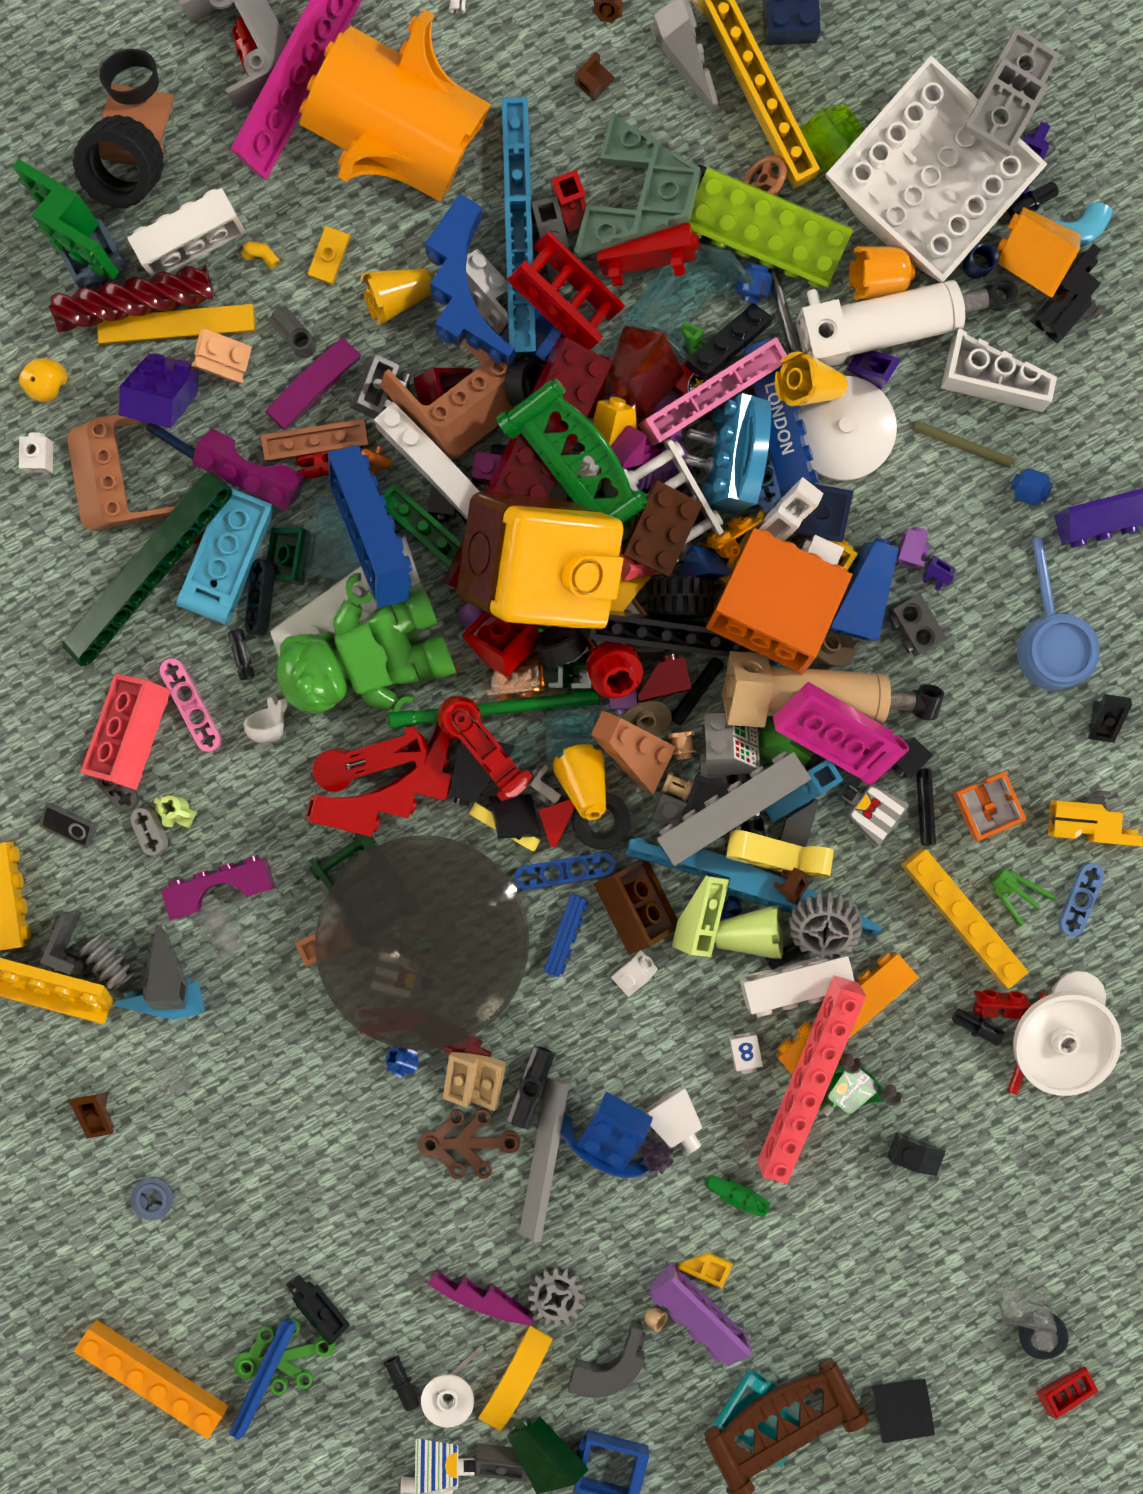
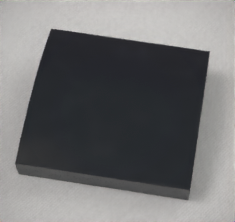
(903, 1410)

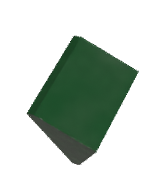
(288, 553)

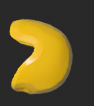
(48, 378)

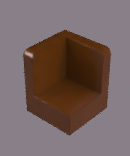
(593, 77)

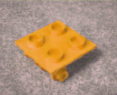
(726, 543)

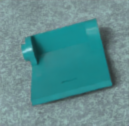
(748, 1390)

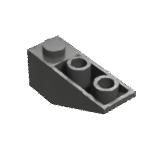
(547, 218)
(166, 979)

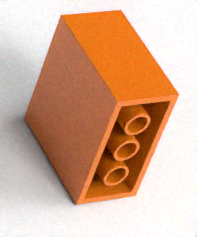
(779, 601)

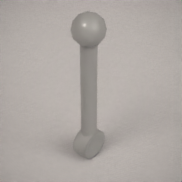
(477, 1351)

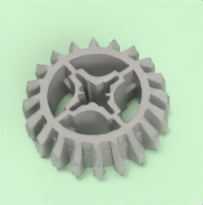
(840, 932)

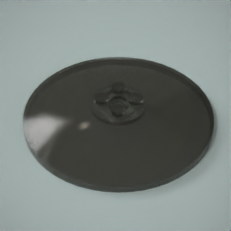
(372, 931)

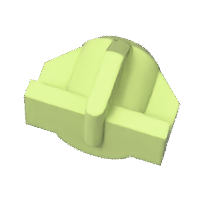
(173, 810)

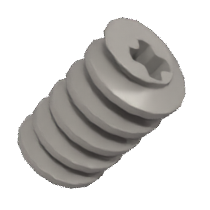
(106, 963)

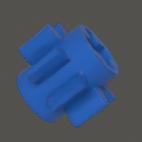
(402, 1061)

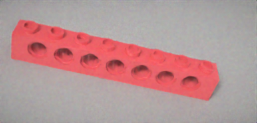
(811, 1079)

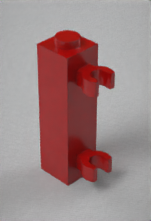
(663, 248)

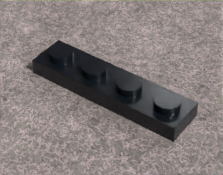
(729, 342)

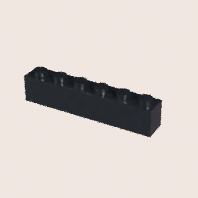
(661, 633)

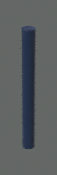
(172, 441)

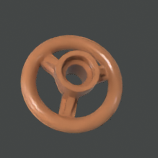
(767, 180)

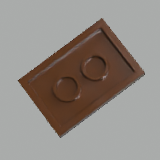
(661, 528)

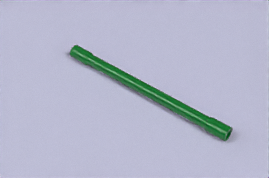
(576, 699)

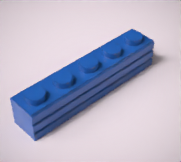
(566, 935)

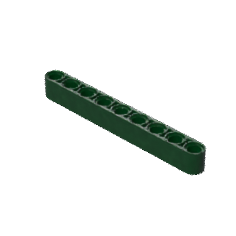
(147, 568)

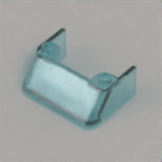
(676, 299)

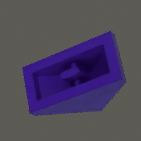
(874, 367)

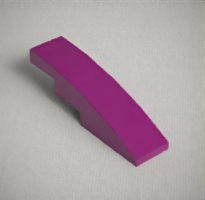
(312, 384)
(489, 1302)

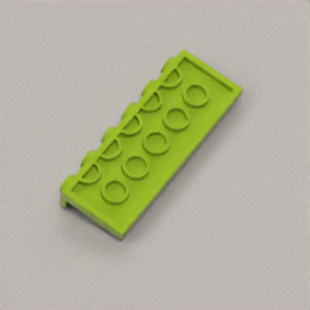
(768, 228)

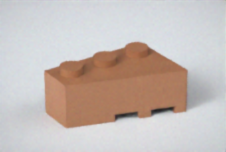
(634, 750)

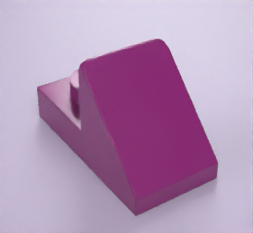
(633, 448)

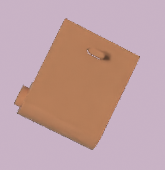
(151, 112)

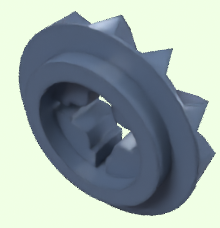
(140, 1201)

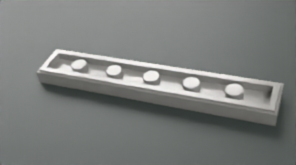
(544, 1159)

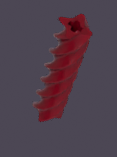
(134, 298)

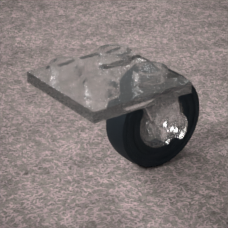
(1040, 1331)

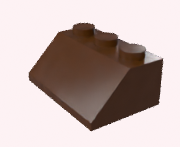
(637, 906)

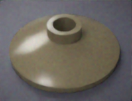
(836, 649)
(650, 716)

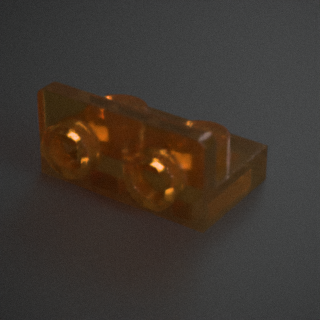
(523, 681)

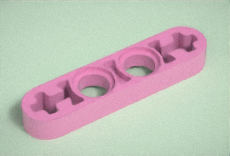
(189, 706)

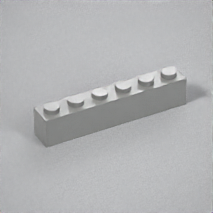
(734, 808)

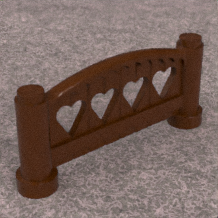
(837, 1407)

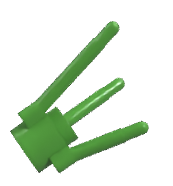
(1007, 883)

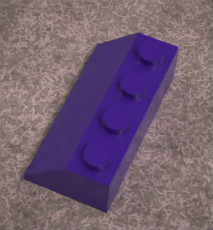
(1100, 518)

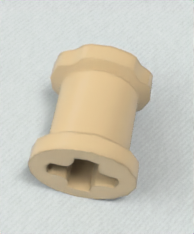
(677, 786)

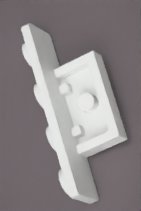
(486, 288)

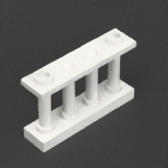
(675, 453)

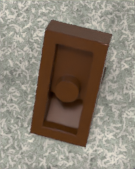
(93, 1115)

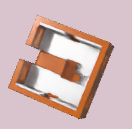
(989, 806)

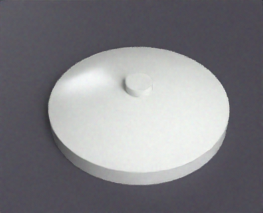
(851, 432)
(1067, 1043)

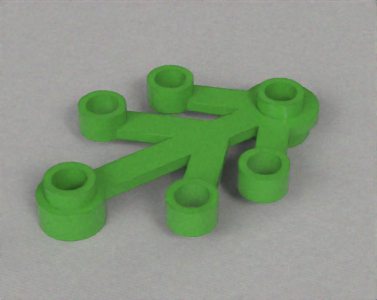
(284, 1365)

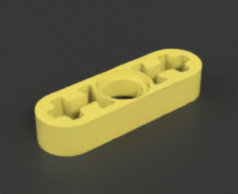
(485, 816)

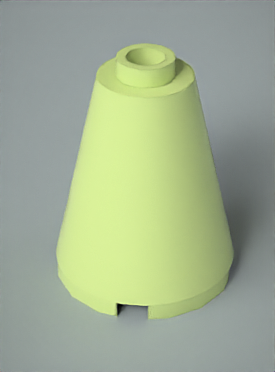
(753, 933)

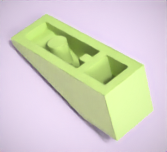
(700, 920)

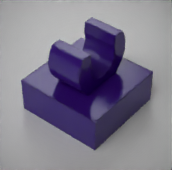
(940, 570)

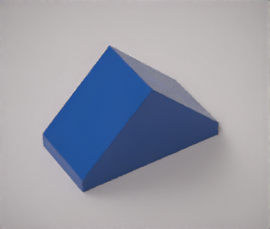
(703, 563)

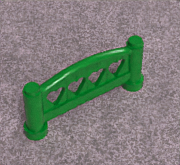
(531, 420)

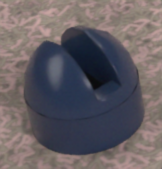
(731, 907)

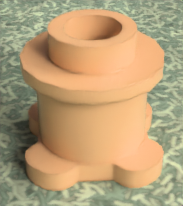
(683, 744)

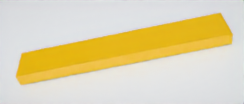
(178, 324)

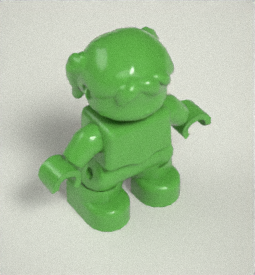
(369, 654)

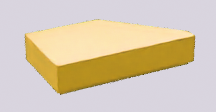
(707, 1268)

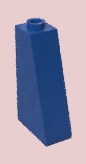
(867, 593)

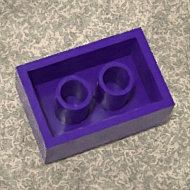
(158, 390)

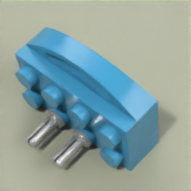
(737, 453)

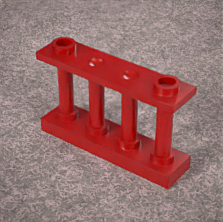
(553, 305)

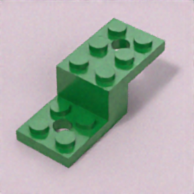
(65, 220)

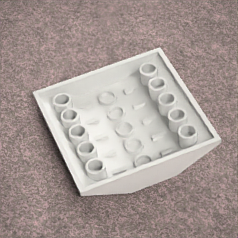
(926, 179)

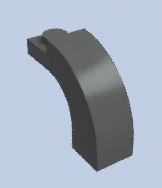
(610, 1377)

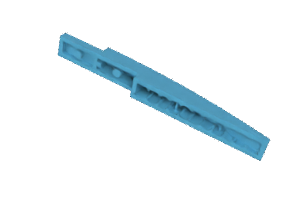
(518, 218)
(744, 879)

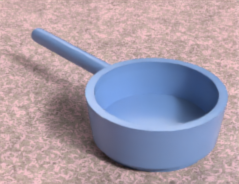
(1056, 648)

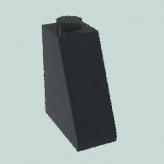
(469, 776)

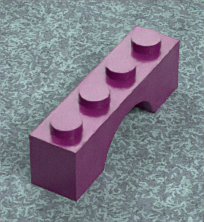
(271, 483)
(187, 897)

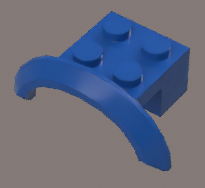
(611, 1137)

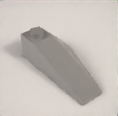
(676, 34)

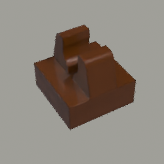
(794, 887)

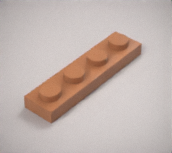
(314, 440)

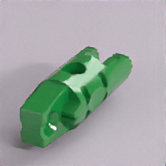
(737, 1195)

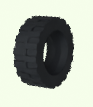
(612, 837)

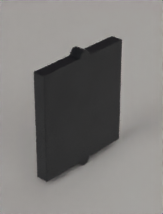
(514, 817)

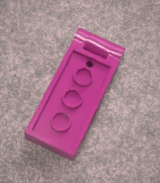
(839, 733)

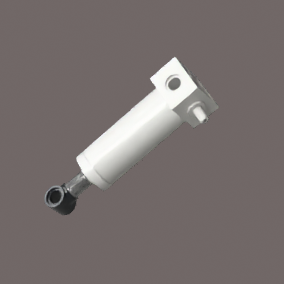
(892, 318)

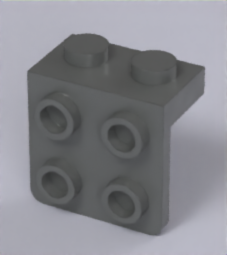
(54, 949)

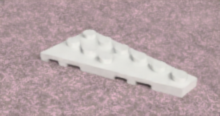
(319, 613)

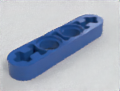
(564, 870)

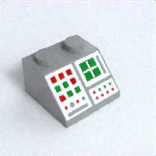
(730, 747)

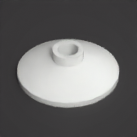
(444, 1412)

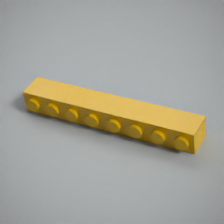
(760, 89)

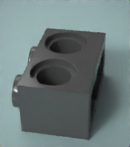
(922, 621)

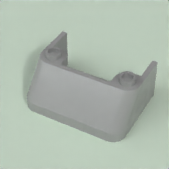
(265, 32)

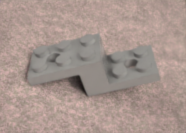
(1011, 92)

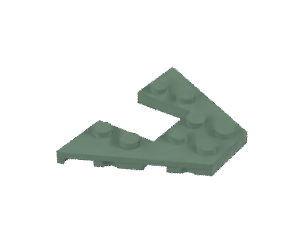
(665, 196)

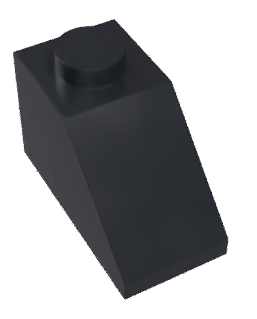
(915, 1155)

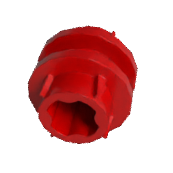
(614, 669)

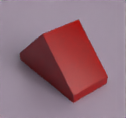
(555, 820)

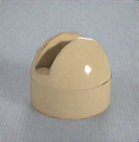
(656, 1318)

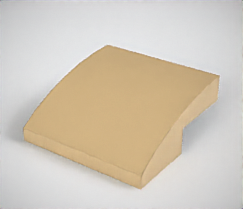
(474, 1080)

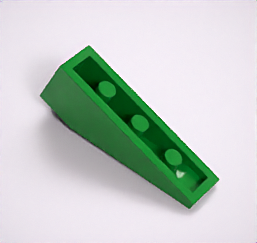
(421, 525)

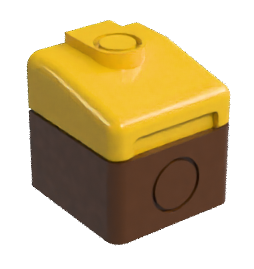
(540, 560)

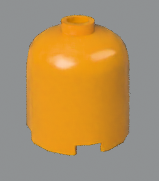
(880, 271)

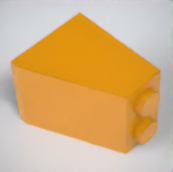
(1038, 250)

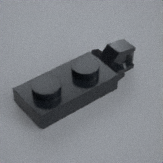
(317, 1309)

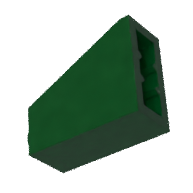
(545, 1456)

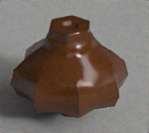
(608, 10)

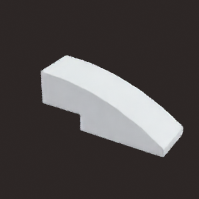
(791, 510)

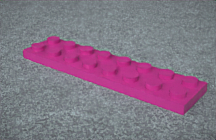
(286, 87)

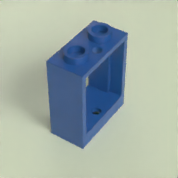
(639, 1450)

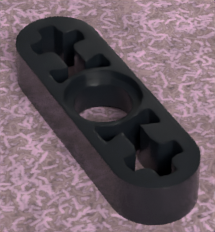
(262, 583)

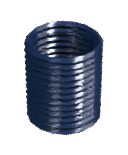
(985, 249)

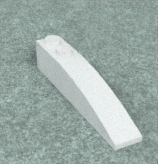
(426, 457)

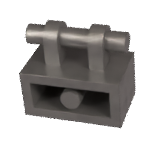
(370, 397)

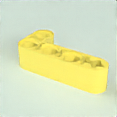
(779, 855)

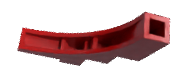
(360, 812)

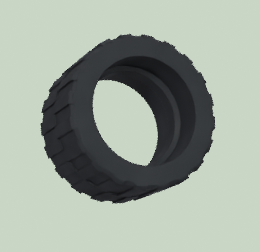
(95, 177)

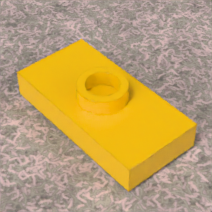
(329, 255)

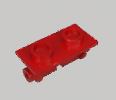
(989, 1002)

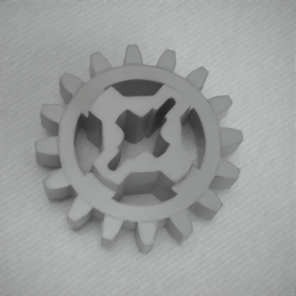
(566, 1291)

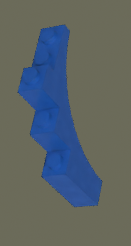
(461, 318)

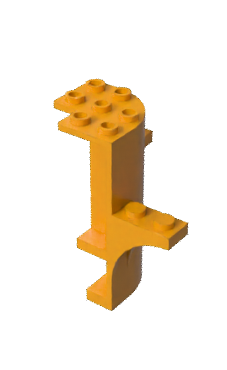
(393, 109)

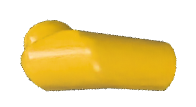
(256, 249)

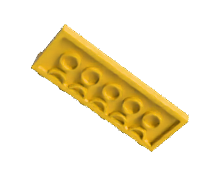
(54, 991)

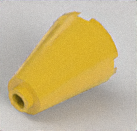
(395, 291)
(808, 380)
(583, 779)

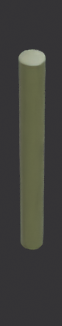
(963, 444)

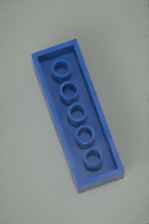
(369, 526)

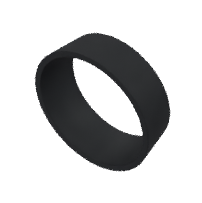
(122, 60)

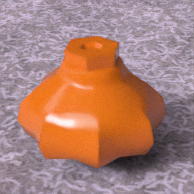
(377, 460)

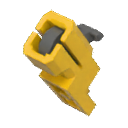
(1090, 818)

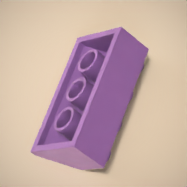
(700, 1316)

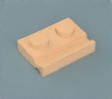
(221, 356)

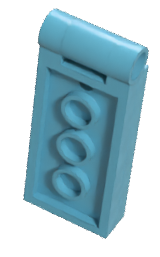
(226, 557)

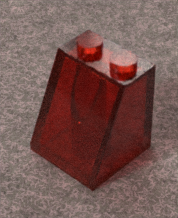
(643, 369)

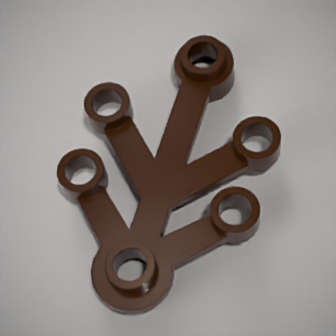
(465, 1143)

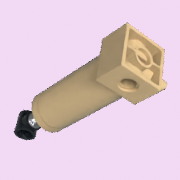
(759, 690)

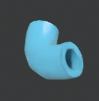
(1092, 222)

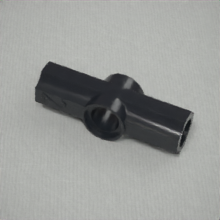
(524, 1102)

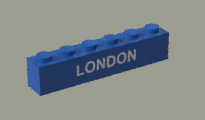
(786, 441)

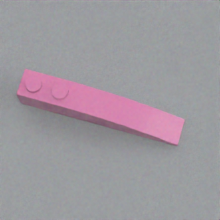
(713, 392)

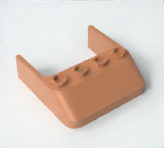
(464, 412)
(100, 476)

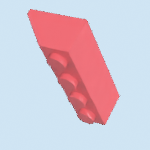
(125, 731)

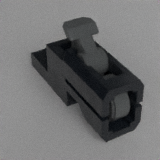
(1074, 299)

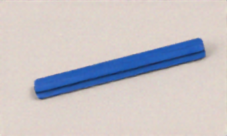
(262, 1378)

